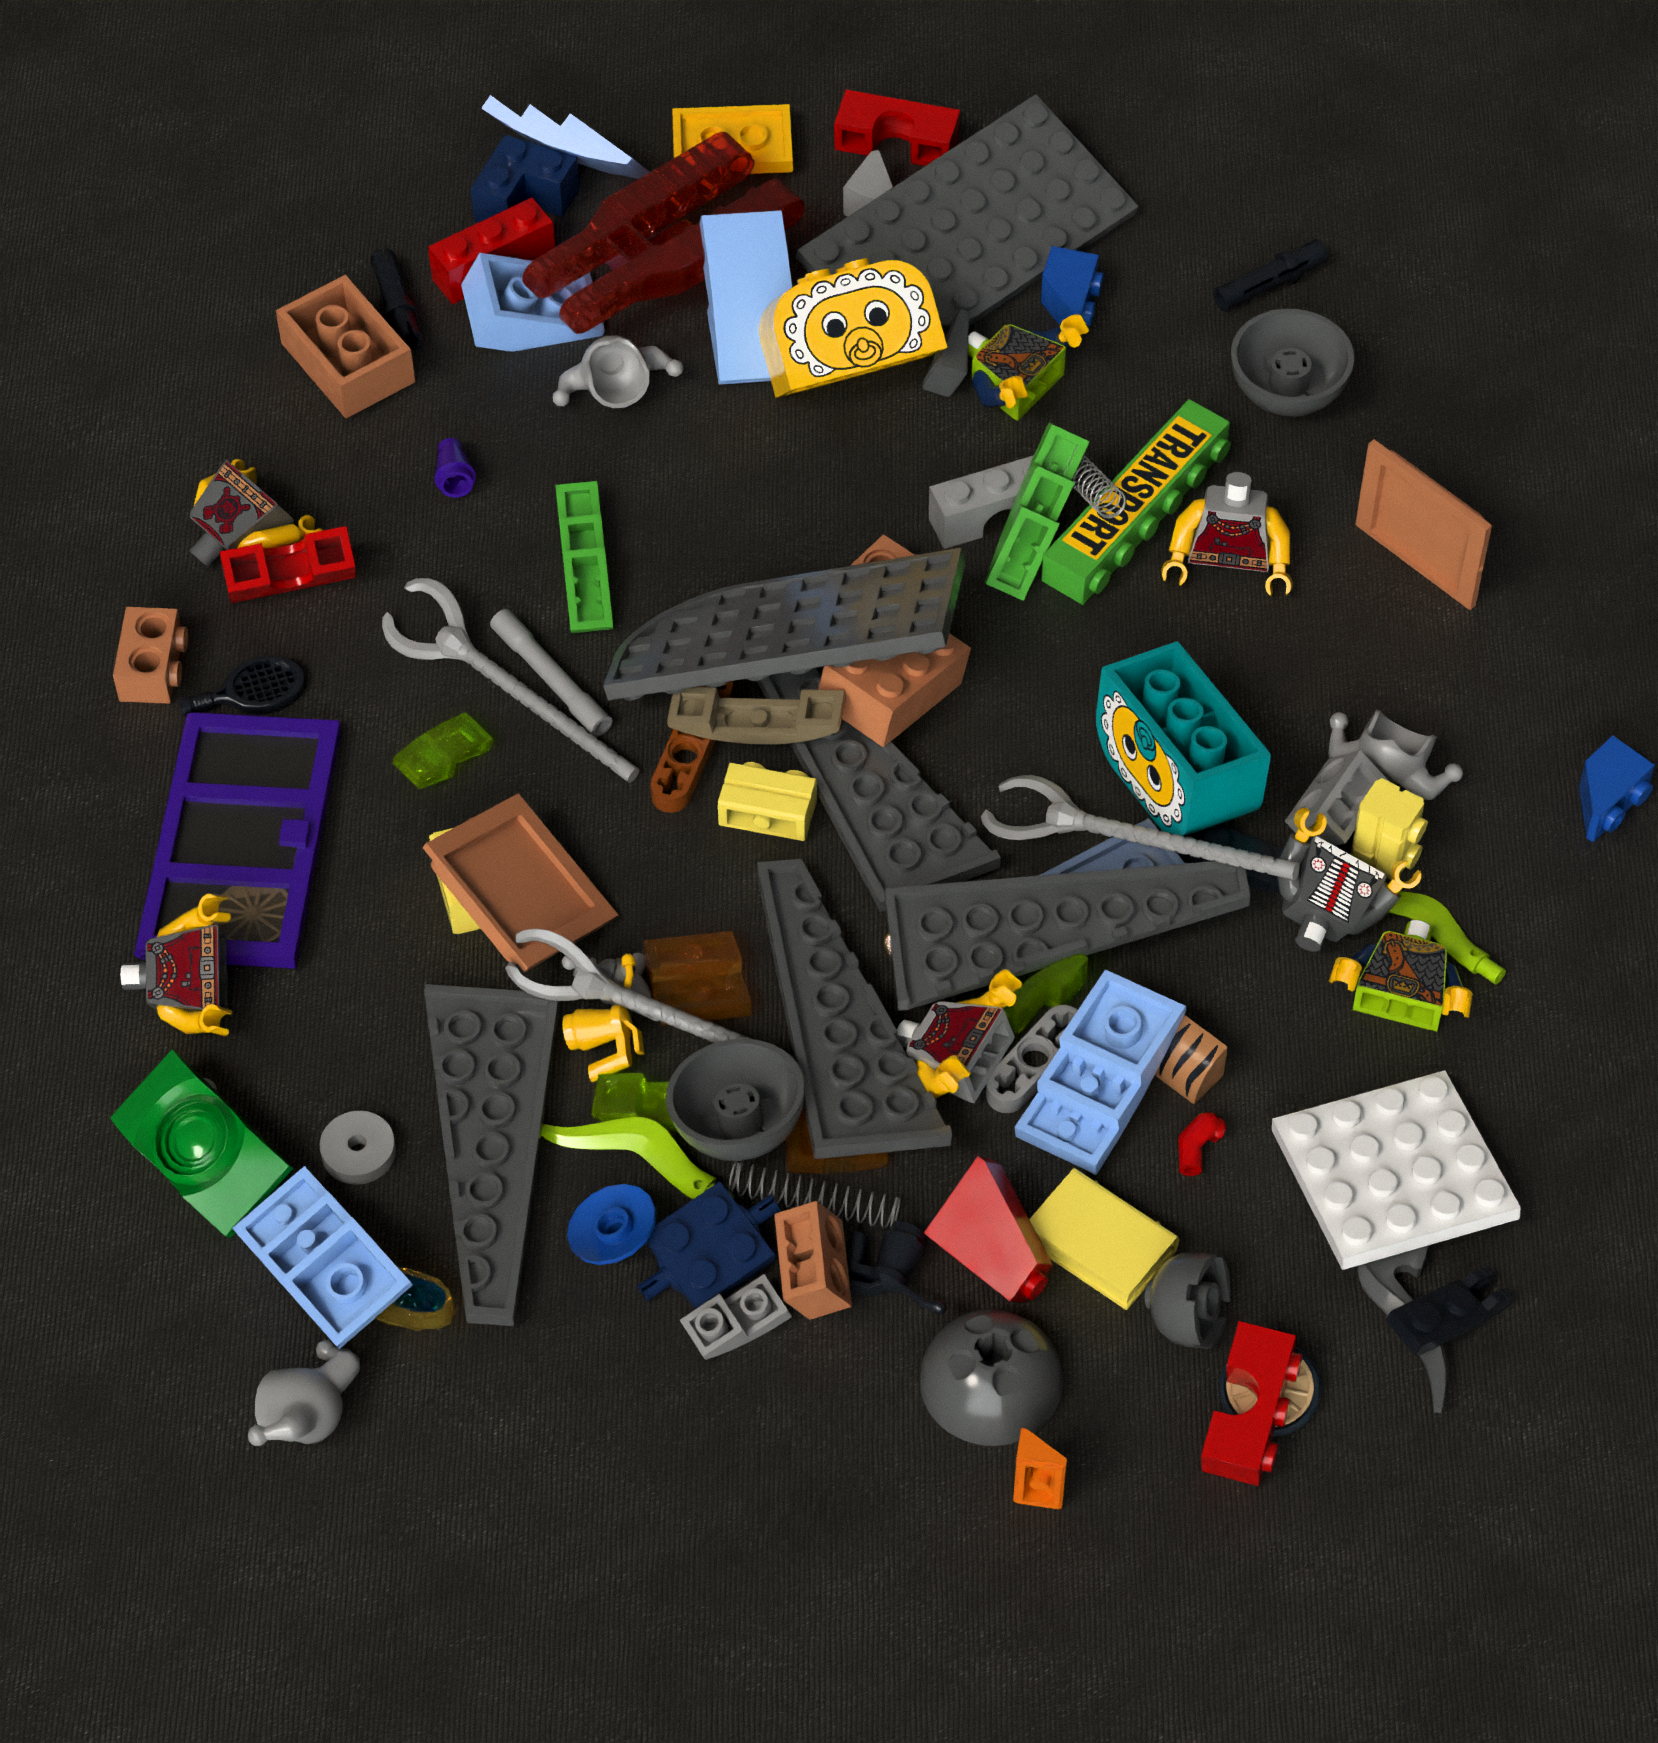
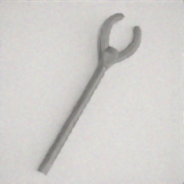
(454, 643)
(1065, 817)
(593, 984)

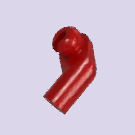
(1193, 1137)

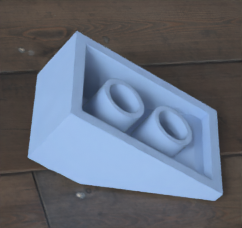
(508, 314)

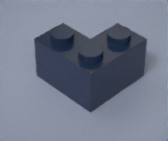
(523, 172)

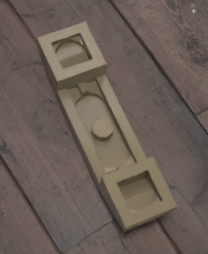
(756, 721)

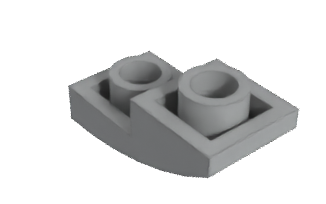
(732, 1322)

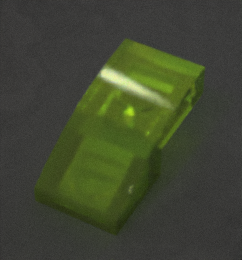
(437, 751)
(1050, 986)
(630, 1096)

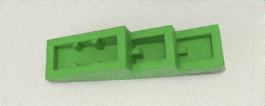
(1036, 511)
(584, 557)

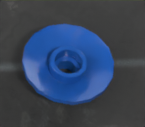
(611, 1224)

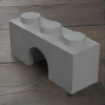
(966, 503)

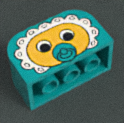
(1178, 742)

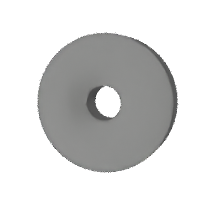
(360, 1165)

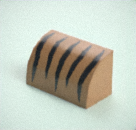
(1193, 1061)

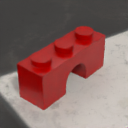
(870, 118)
(515, 232)
(312, 562)
(1241, 1444)

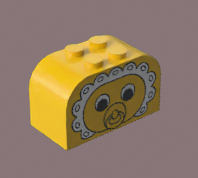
(849, 325)

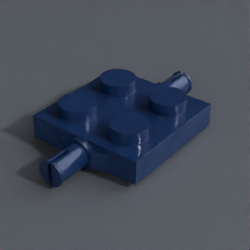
(709, 1247)

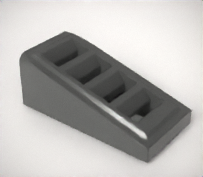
(950, 364)

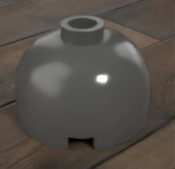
(1188, 1299)

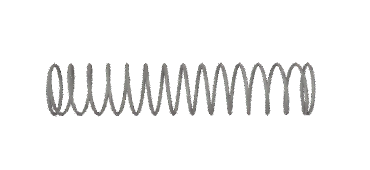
(1089, 500)
(857, 1204)

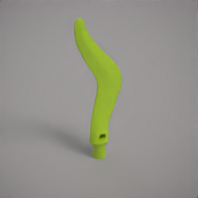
(1448, 933)
(642, 1137)

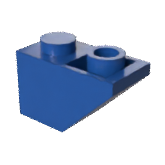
(1070, 283)
(1611, 784)

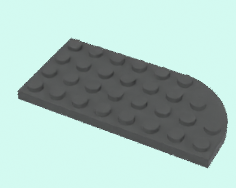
(984, 213)
(792, 625)

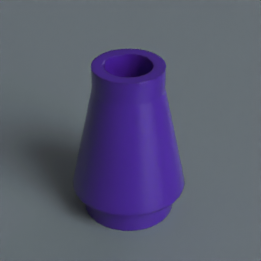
(453, 469)

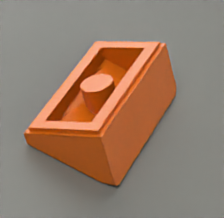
(1038, 1473)

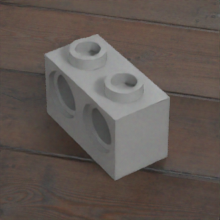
(1337, 795)

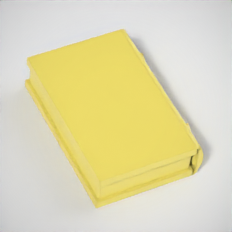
(1102, 1238)

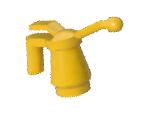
(594, 1027)

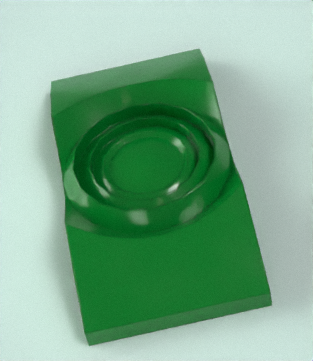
(200, 1143)

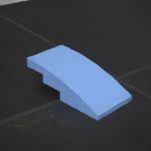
(570, 138)
(743, 274)
(1100, 1071)
(322, 1257)

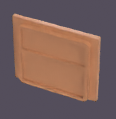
(1423, 524)
(517, 879)

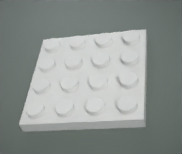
(1395, 1169)

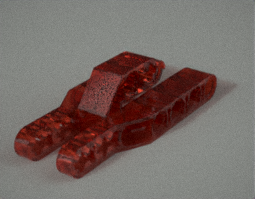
(669, 260)

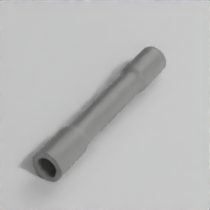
(580, 704)

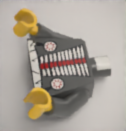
(1334, 889)

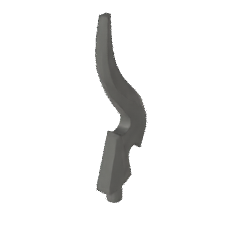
(1385, 1291)

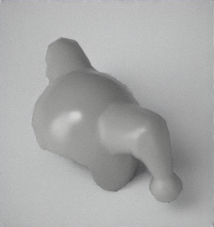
(614, 372)
(1395, 752)
(304, 1401)

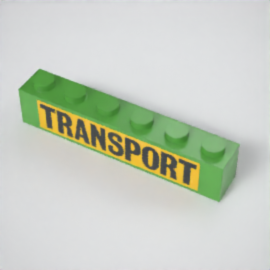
(1153, 486)

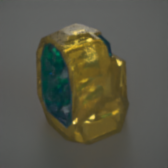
(422, 1306)

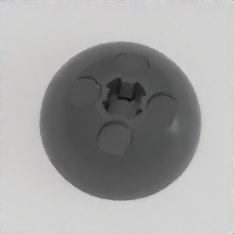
(1291, 361)
(736, 1098)
(994, 1396)

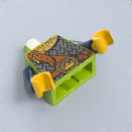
(1021, 364)
(1404, 978)

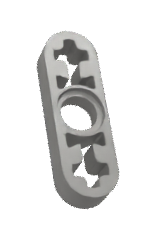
(1036, 1039)

